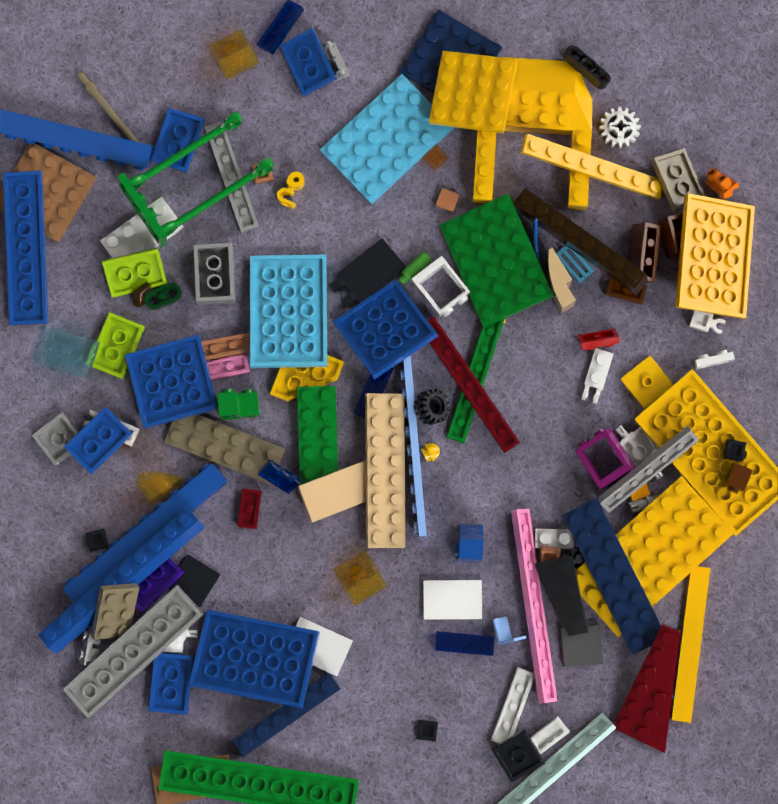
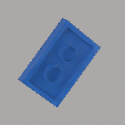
(308, 62)
(177, 133)
(98, 440)
(170, 684)

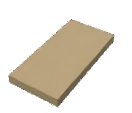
(334, 492)

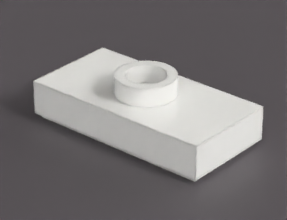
(549, 734)

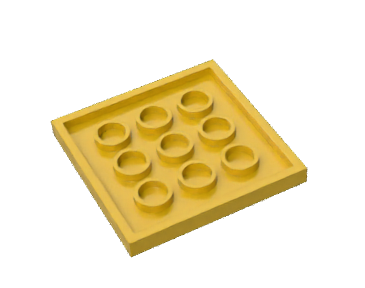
(473, 91)

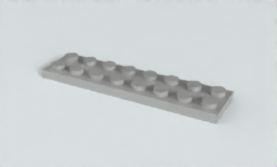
(133, 651)

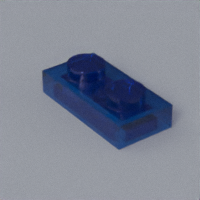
(279, 476)

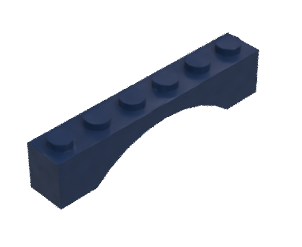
(285, 716)

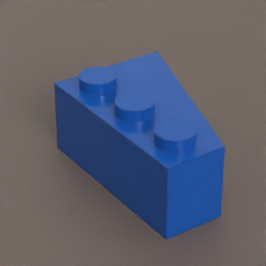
(470, 543)

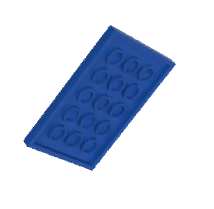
(254, 659)

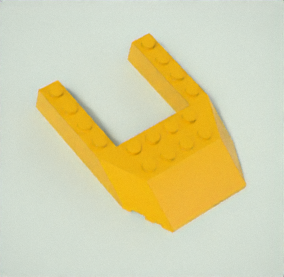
(544, 100)

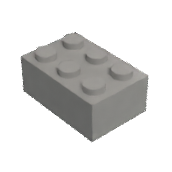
(214, 274)

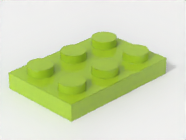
(132, 270)
(116, 339)

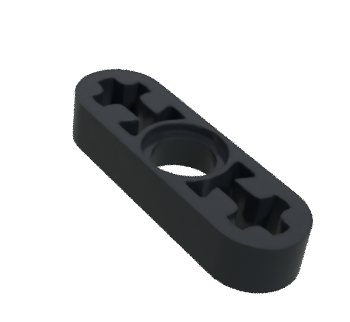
(573, 61)

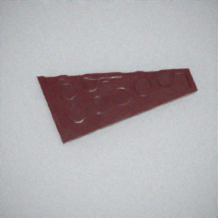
(649, 700)

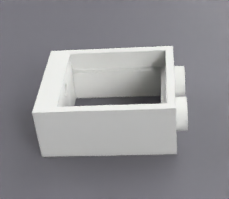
(431, 270)

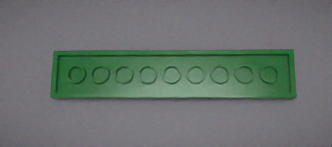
(251, 782)

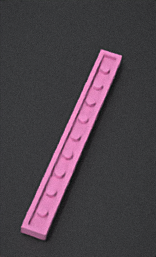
(534, 606)

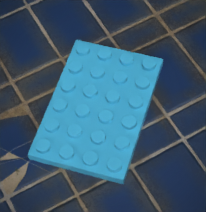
(385, 139)
(288, 311)

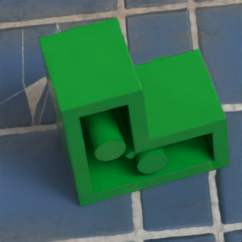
(236, 405)

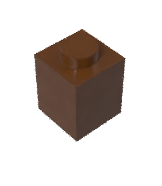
(737, 478)

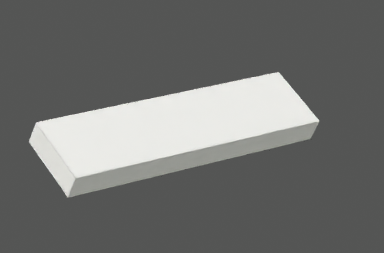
(513, 705)

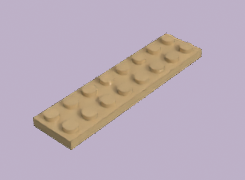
(385, 470)

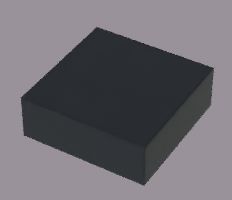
(734, 450)
(97, 540)
(427, 730)

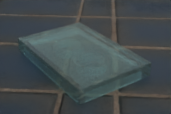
(67, 352)

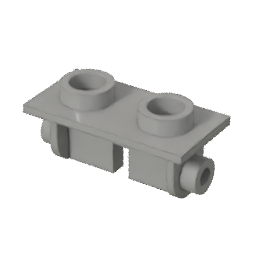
(335, 60)
(88, 653)

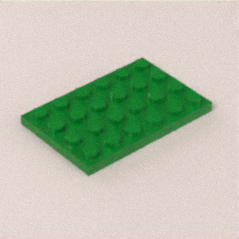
(496, 260)

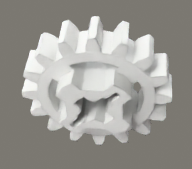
(612, 127)

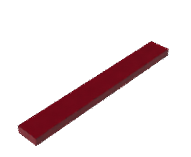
(472, 389)

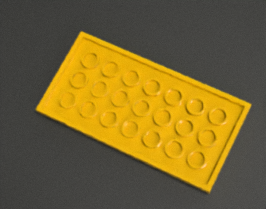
(703, 465)
(662, 545)

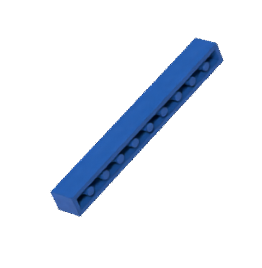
(75, 139)
(192, 495)
(132, 570)

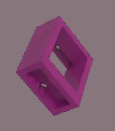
(617, 447)

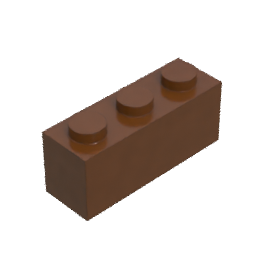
(644, 248)

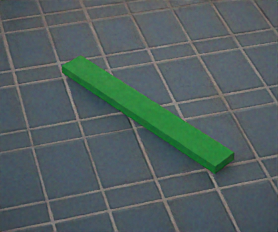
(479, 366)

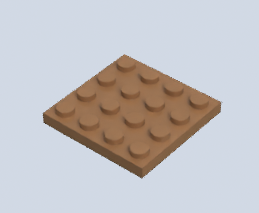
(63, 188)

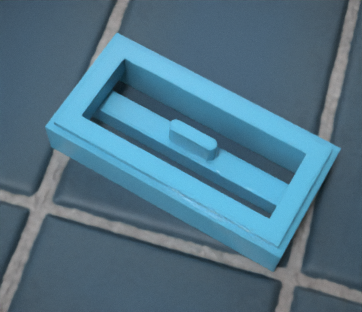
(575, 264)

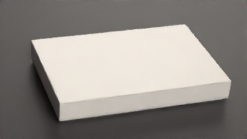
(452, 599)
(330, 648)

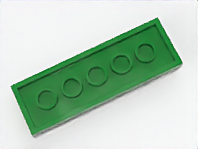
(317, 432)

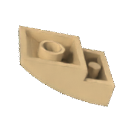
(559, 281)

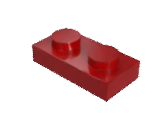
(598, 339)

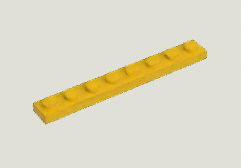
(591, 166)

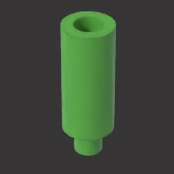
(414, 267)

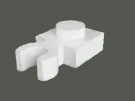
(704, 321)

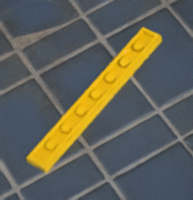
(690, 644)

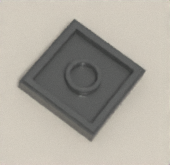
(582, 648)

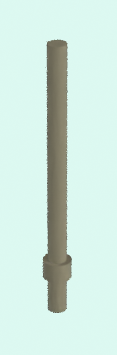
(92, 90)

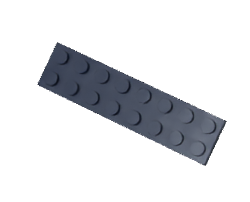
(613, 575)

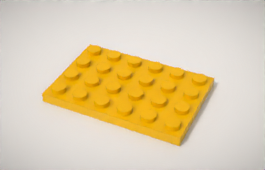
(715, 256)

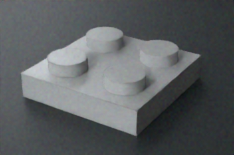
(54, 437)

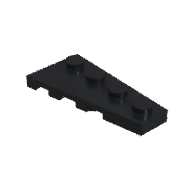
(564, 589)

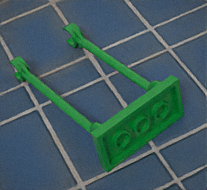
(148, 215)

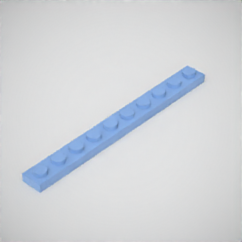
(413, 449)

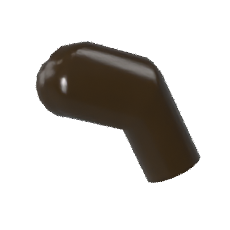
(139, 294)

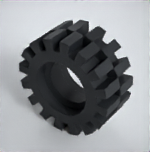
(440, 403)

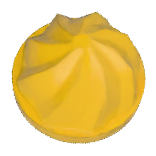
(430, 451)

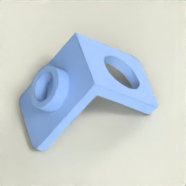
(503, 631)

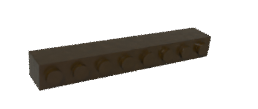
(581, 241)

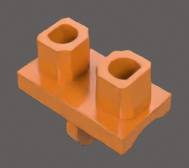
(720, 183)

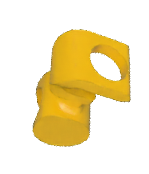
(294, 183)

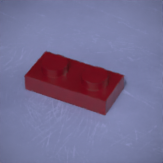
(249, 508)

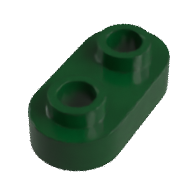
(163, 297)

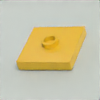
(646, 382)

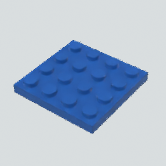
(385, 329)
(171, 381)

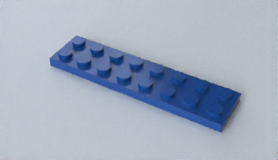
(25, 248)

